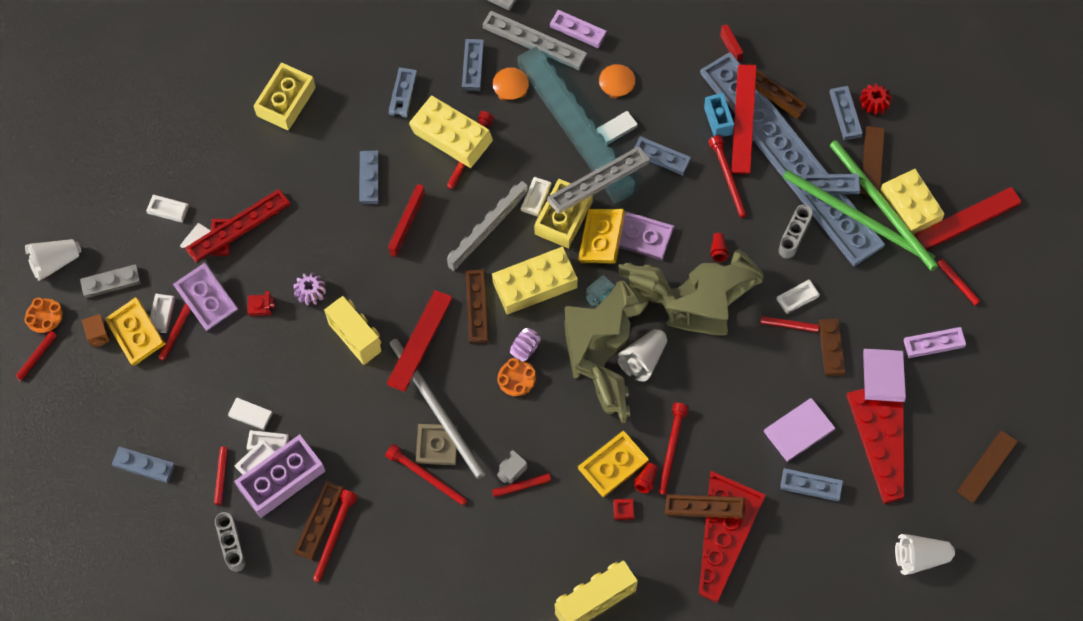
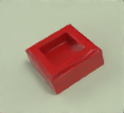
(624, 509)

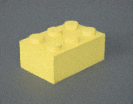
(284, 96)
(912, 201)
(564, 226)
(353, 329)

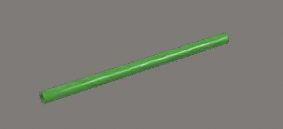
(884, 206)
(850, 211)

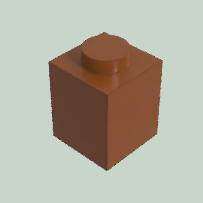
(96, 330)

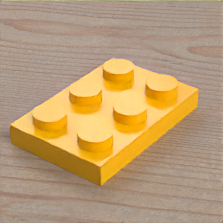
(601, 236)
(135, 331)
(613, 464)

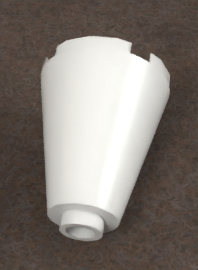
(51, 256)
(643, 355)
(921, 553)

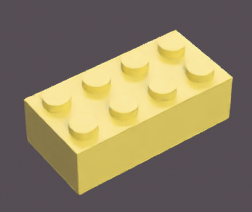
(451, 131)
(534, 280)
(597, 595)

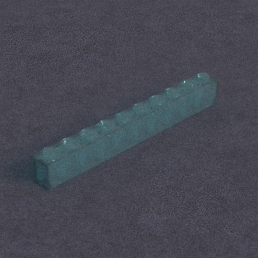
(572, 118)

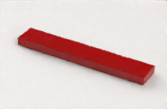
(744, 119)
(968, 218)
(237, 226)
(419, 341)

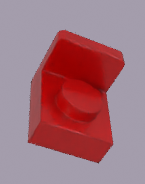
(260, 304)

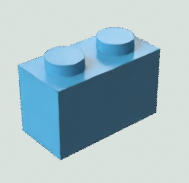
(718, 115)

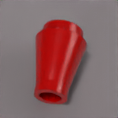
(719, 249)
(645, 480)

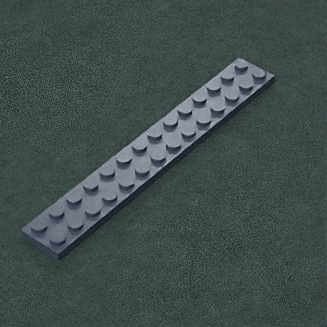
(788, 152)

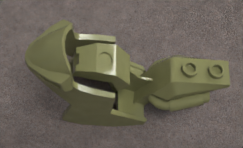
(704, 298)
(597, 336)

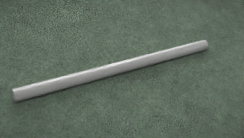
(442, 416)

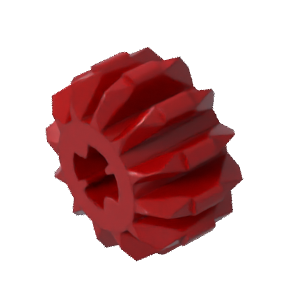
(875, 99)

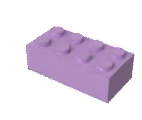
(280, 476)

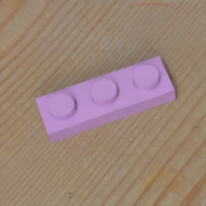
(578, 29)
(934, 342)

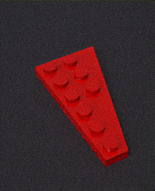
(883, 439)
(725, 536)

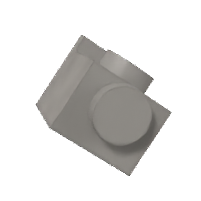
(512, 468)

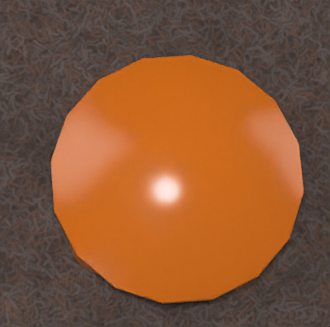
(617, 80)
(510, 84)
(43, 315)
(516, 377)

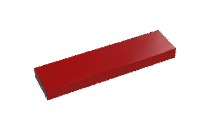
(406, 220)

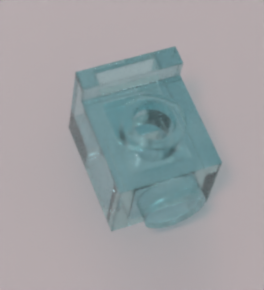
(599, 291)

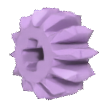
(309, 295)
(525, 344)

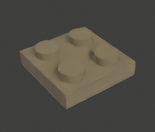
(435, 445)

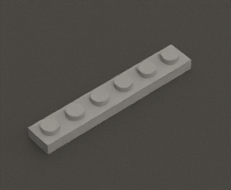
(531, 38)
(598, 180)
(482, 230)

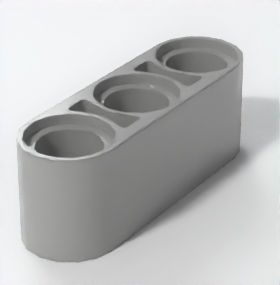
(796, 223)
(225, 534)

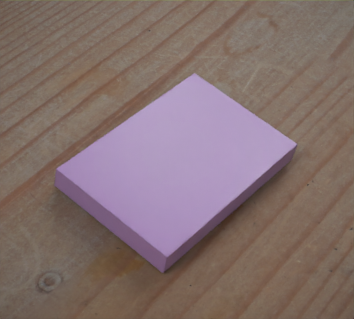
(645, 236)
(205, 296)
(884, 375)
(799, 429)

